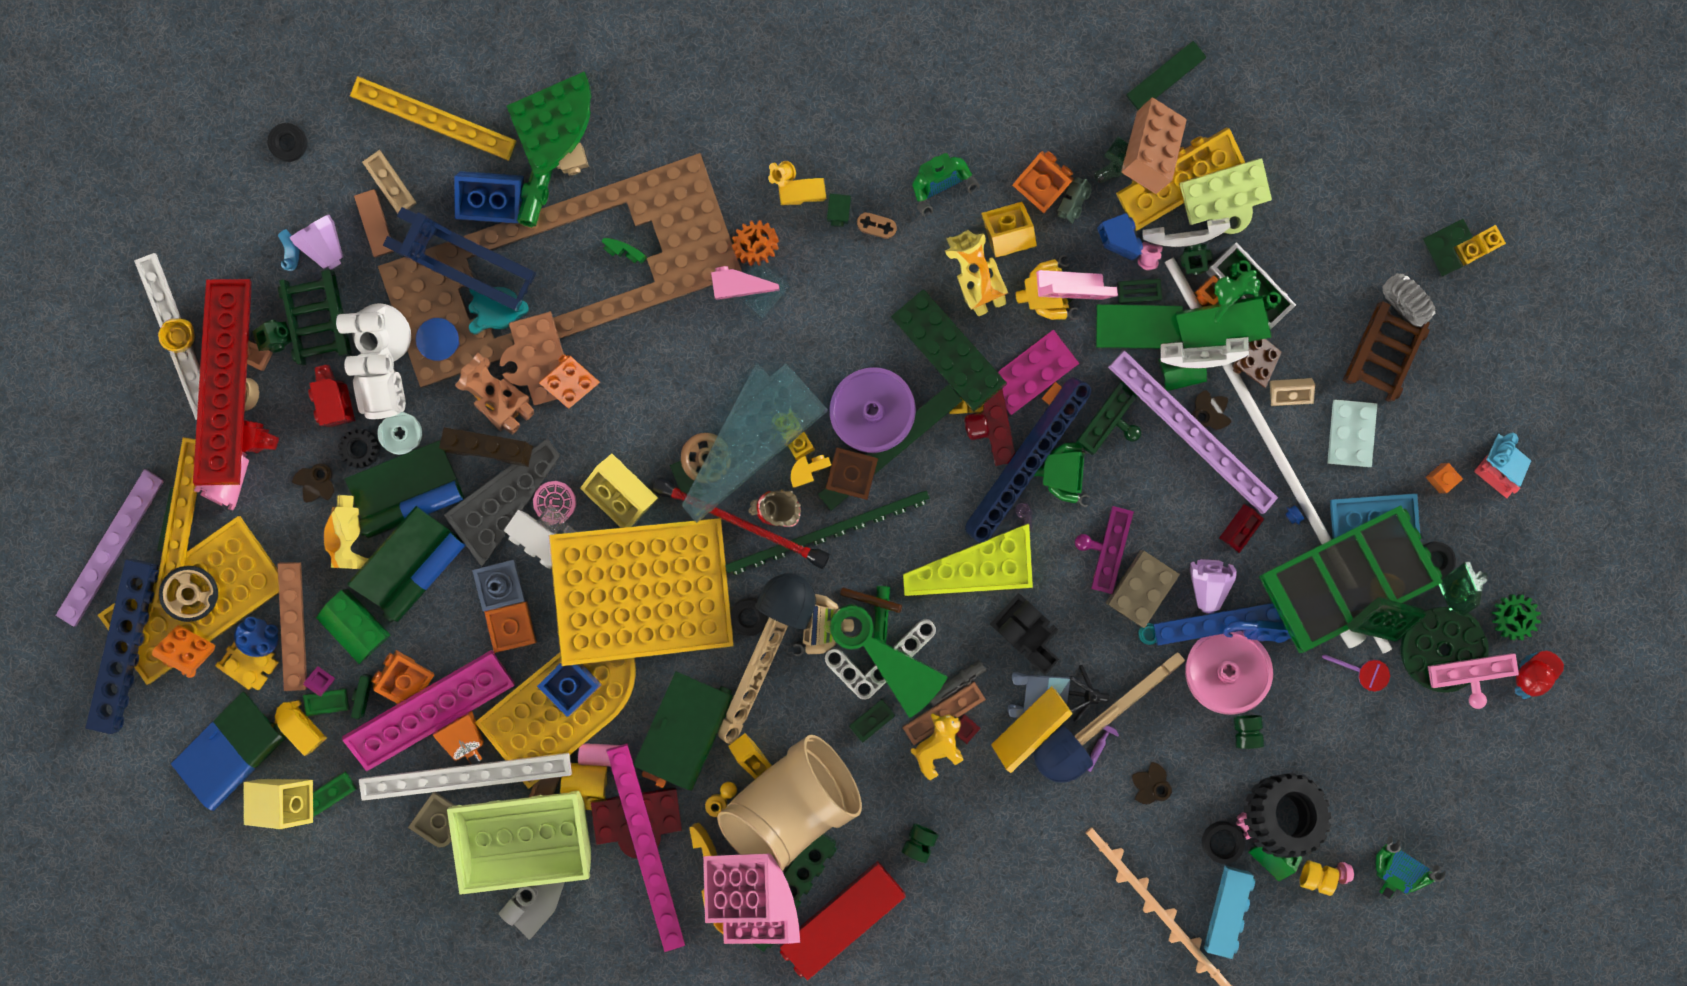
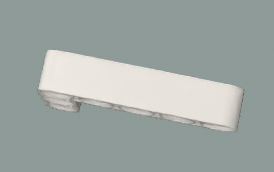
(868, 677)

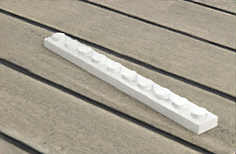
(465, 776)

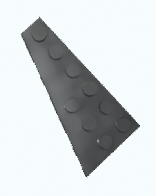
(487, 512)

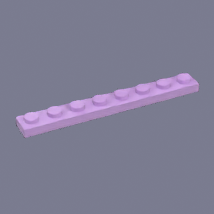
(110, 548)

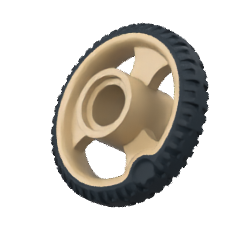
(183, 575)

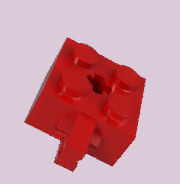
(330, 399)
(257, 438)

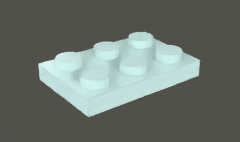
(1352, 433)

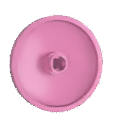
(1229, 673)

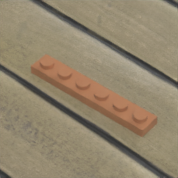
(292, 625)

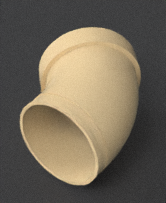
(792, 803)

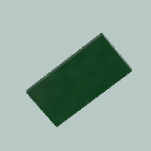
(1386, 619)

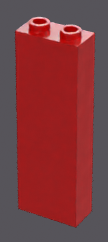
(843, 920)

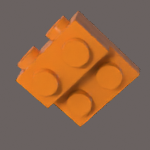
(1043, 181)
(401, 677)

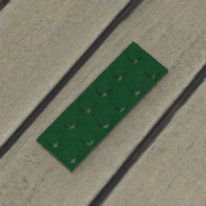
(948, 350)

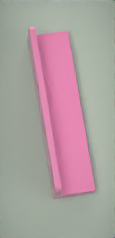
(1073, 285)

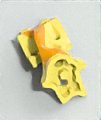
(970, 250)
(341, 532)

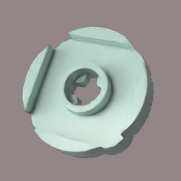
(393, 443)

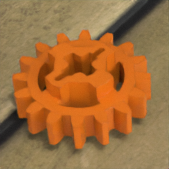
(758, 246)

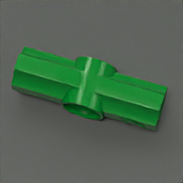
(533, 196)

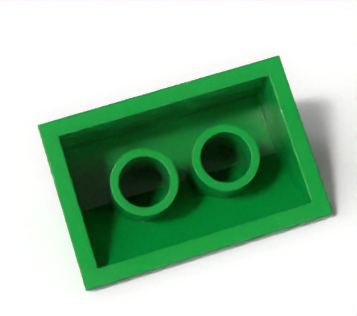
(352, 625)

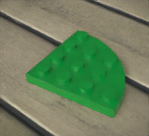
(552, 122)

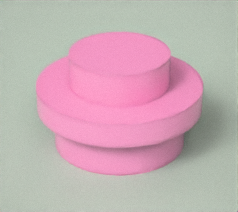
(1346, 872)

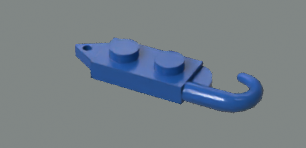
(1259, 630)

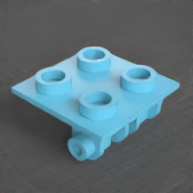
(1508, 458)

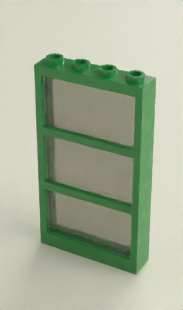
(1343, 576)

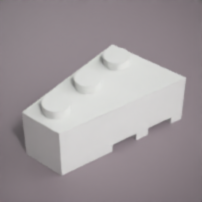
(528, 532)

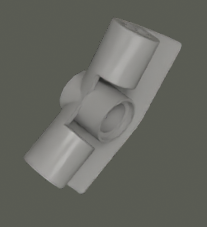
(532, 913)

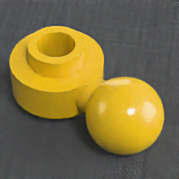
(727, 791)

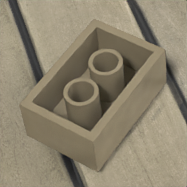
(1142, 588)

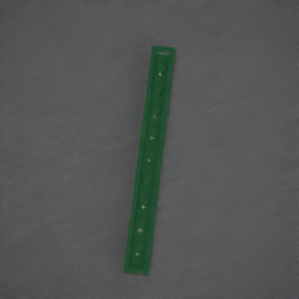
(836, 530)

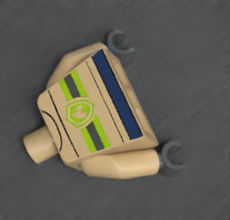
(817, 634)

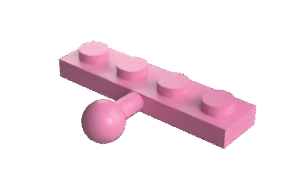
(1472, 672)

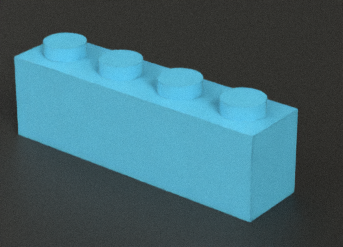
(1229, 912)

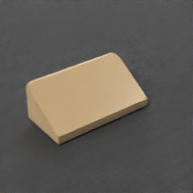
(1292, 392)

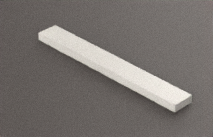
(165, 309)

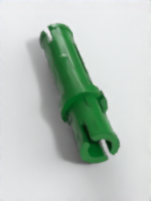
(881, 615)

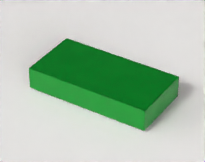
(329, 702)

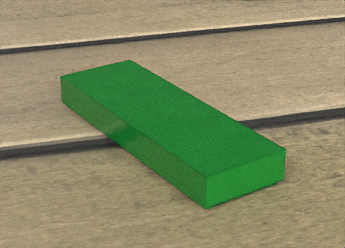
(332, 792)

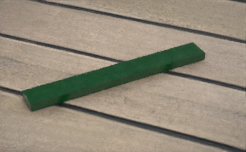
(924, 419)

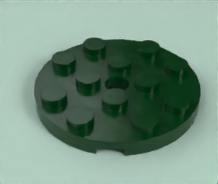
(1438, 627)

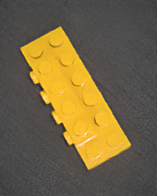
(1199, 159)

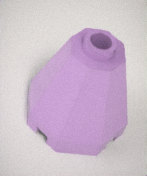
(320, 242)
(1211, 583)

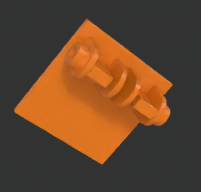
(569, 381)

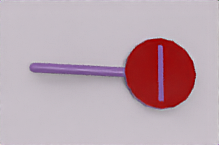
(1372, 675)

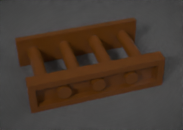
(1365, 354)

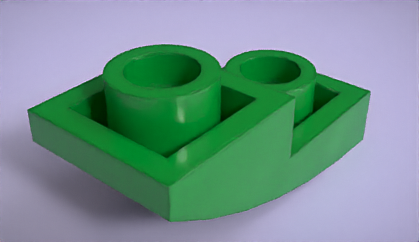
(617, 247)

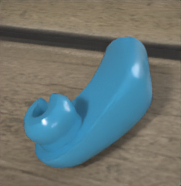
(291, 254)

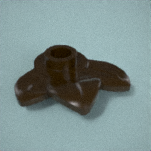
(1212, 409)
(313, 485)
(1149, 782)

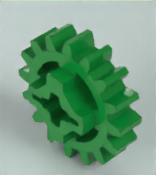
(1519, 626)

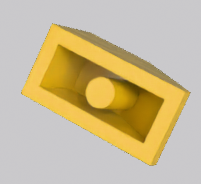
(749, 756)

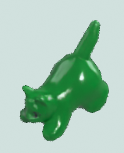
(1231, 290)

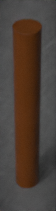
(871, 600)

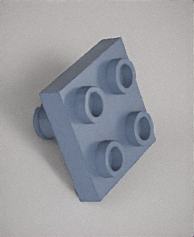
(498, 585)

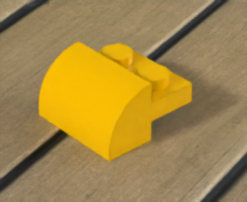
(802, 471)
(588, 780)

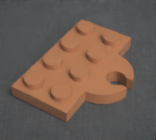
(534, 352)

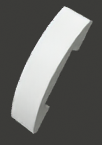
(1158, 236)
(1205, 356)

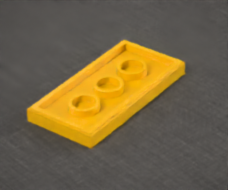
(1031, 729)

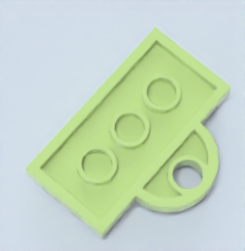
(1227, 194)

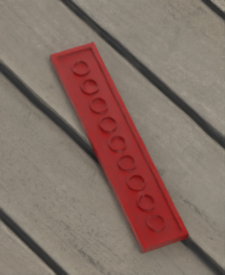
(222, 382)

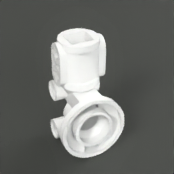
(375, 382)

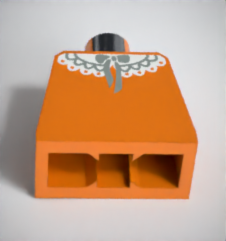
(461, 738)

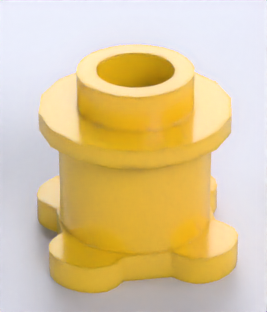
(781, 173)

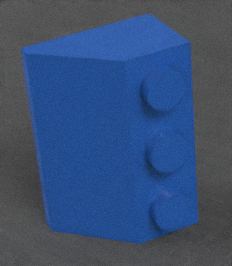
(488, 196)

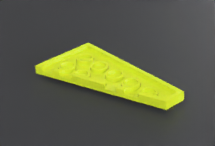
(986, 566)

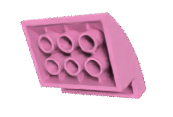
(749, 899)

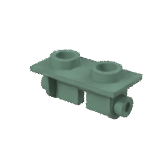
(1079, 191)

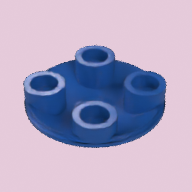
(437, 339)
(256, 637)

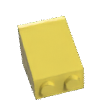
(278, 803)

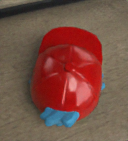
(1538, 674)

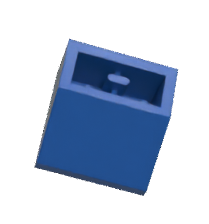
(1119, 236)

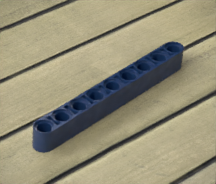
(1037, 454)

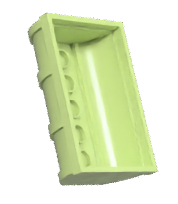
(520, 842)

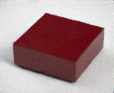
(967, 729)

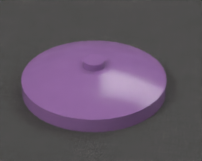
(872, 410)

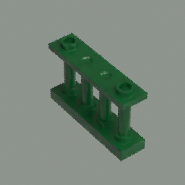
(332, 303)

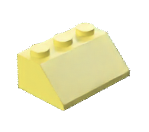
(618, 492)

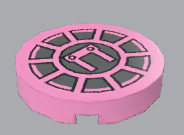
(557, 495)

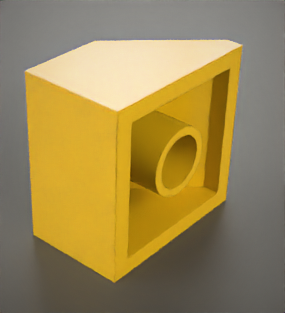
(1009, 229)

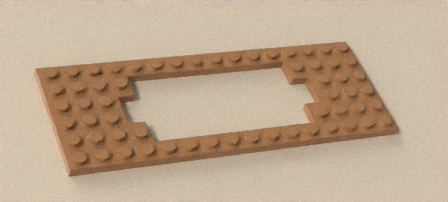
(673, 197)

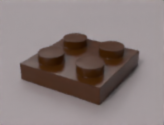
(851, 473)

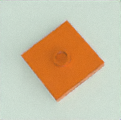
(510, 627)

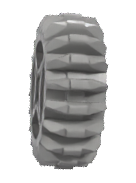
(1409, 299)

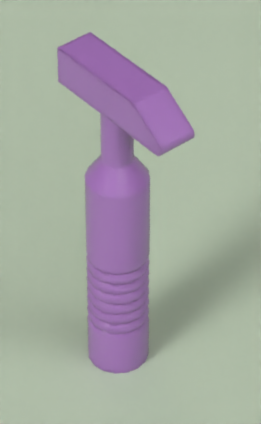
(1100, 744)

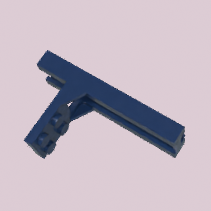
(415, 246)

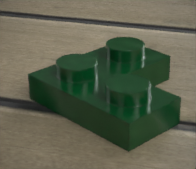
(1441, 246)

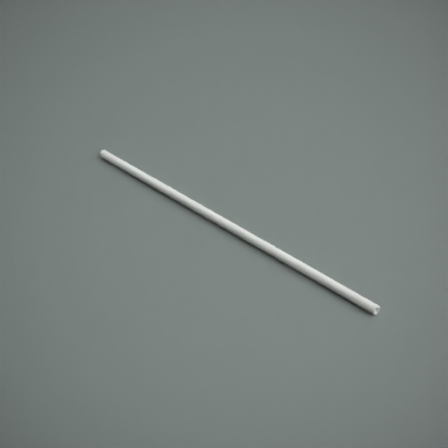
(1264, 430)

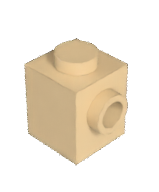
(574, 162)

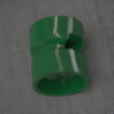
(1249, 731)
(920, 842)

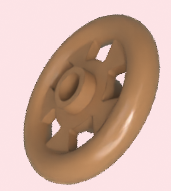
(692, 446)

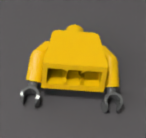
(1045, 306)

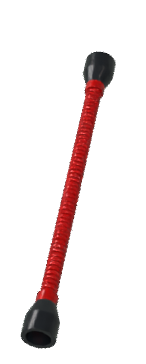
(816, 556)

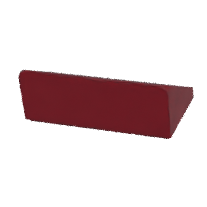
(1241, 528)

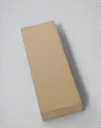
(389, 181)

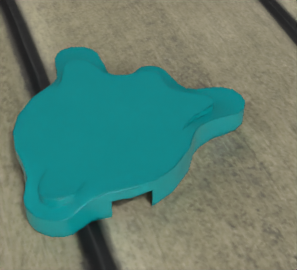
(491, 313)

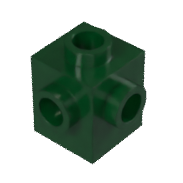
(1194, 265)
(272, 336)

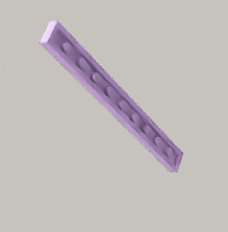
(1193, 432)

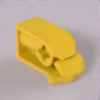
(298, 727)

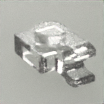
(555, 520)

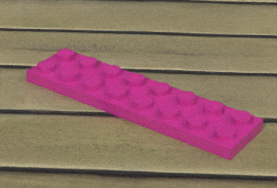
(428, 710)

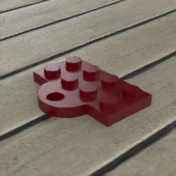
(612, 826)

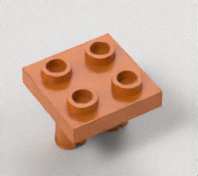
(183, 650)

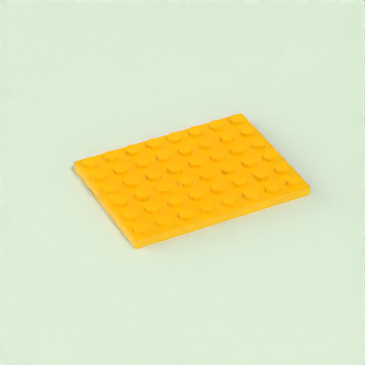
(640, 591)

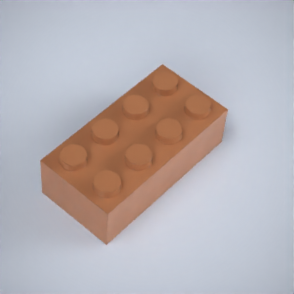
(1154, 145)

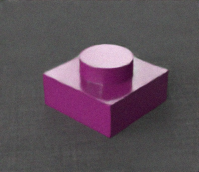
(319, 681)

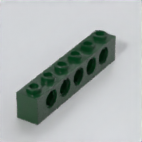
(827, 848)

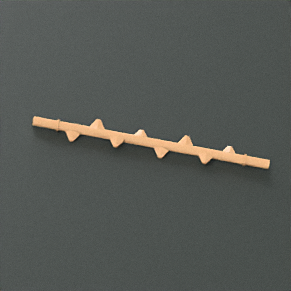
(1151, 904)

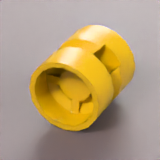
(1315, 876)

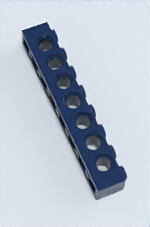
(98, 716)

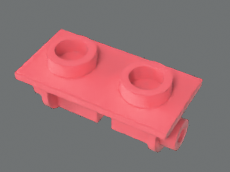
(1496, 478)

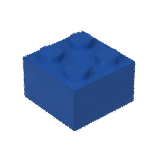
(569, 687)

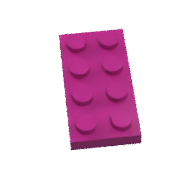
(1035, 370)

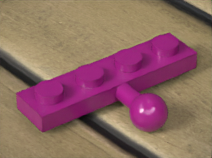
(1110, 549)

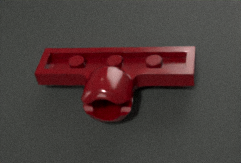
(993, 424)

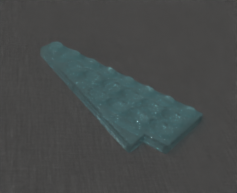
(760, 425)

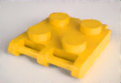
(247, 669)

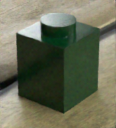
(838, 209)

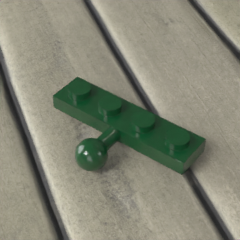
(1109, 417)

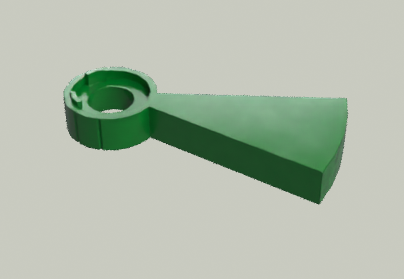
(908, 678)

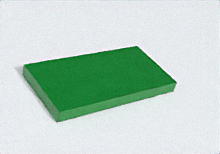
(1241, 320)
(1136, 326)

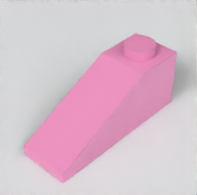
(735, 284)

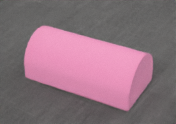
(594, 754)

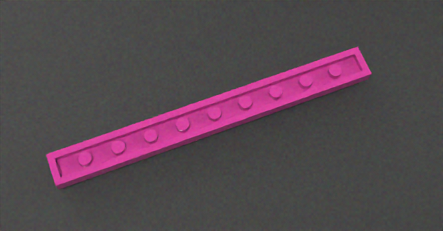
(645, 847)

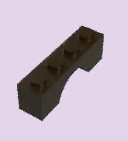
(488, 446)

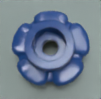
(1294, 515)

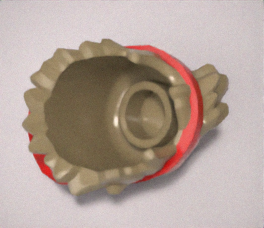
(777, 508)

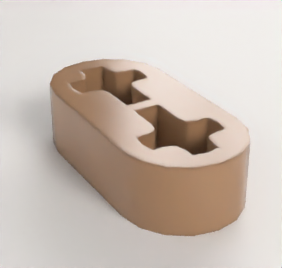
(878, 220)

